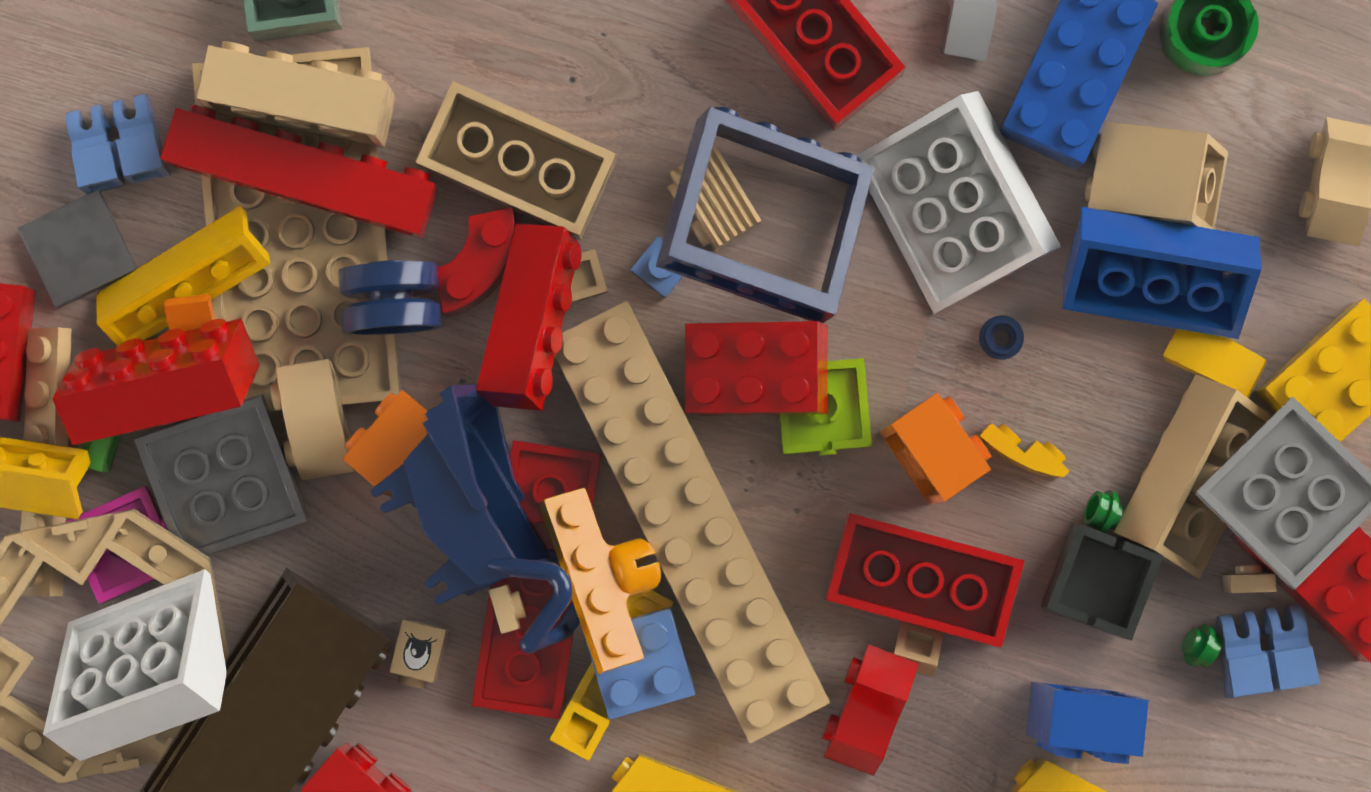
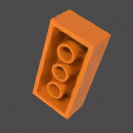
(937, 449)

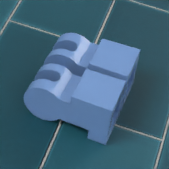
(105, 163)
(1285, 666)

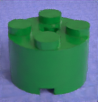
(1205, 54)

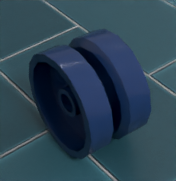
(389, 292)

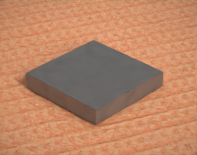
(77, 249)

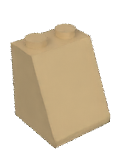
(1157, 174)

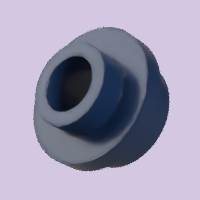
(1011, 327)

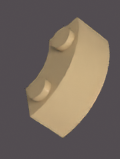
(1339, 183)
(312, 418)

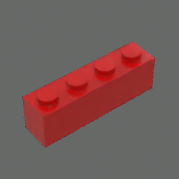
(529, 317)

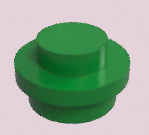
(1103, 511)
(1201, 646)

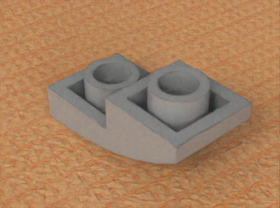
(969, 28)

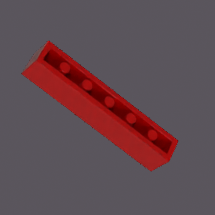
(300, 172)

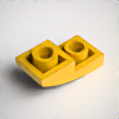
(1215, 359)
(1036, 458)

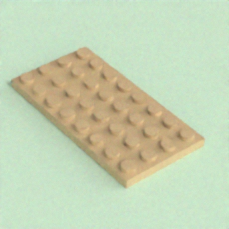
(296, 300)

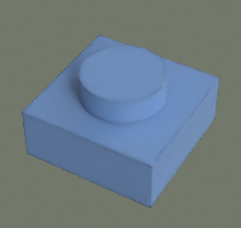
(655, 277)

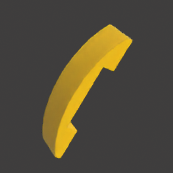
(586, 713)

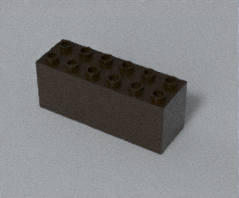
(279, 696)

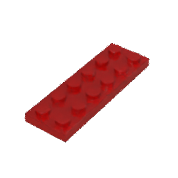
(505, 674)

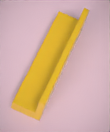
(198, 265)
(41, 477)

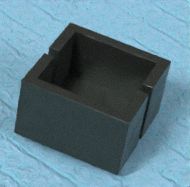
(1101, 581)

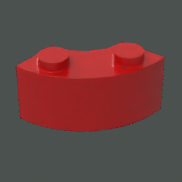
(480, 263)
(870, 710)

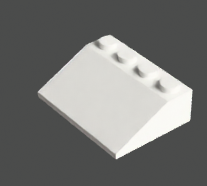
(957, 201)
(138, 668)

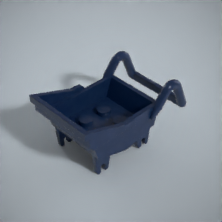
(474, 513)

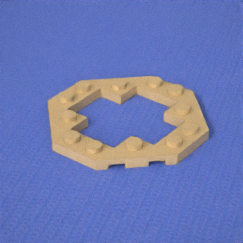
(75, 551)

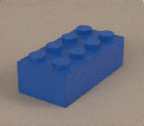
(1076, 76)
(1161, 273)
(1087, 720)

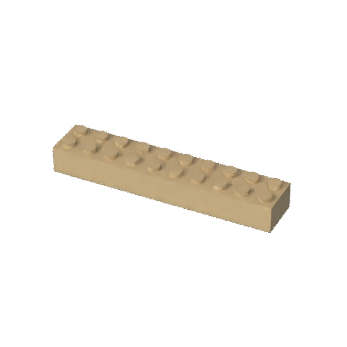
(689, 523)

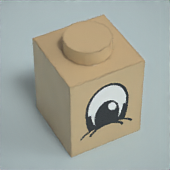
(418, 653)

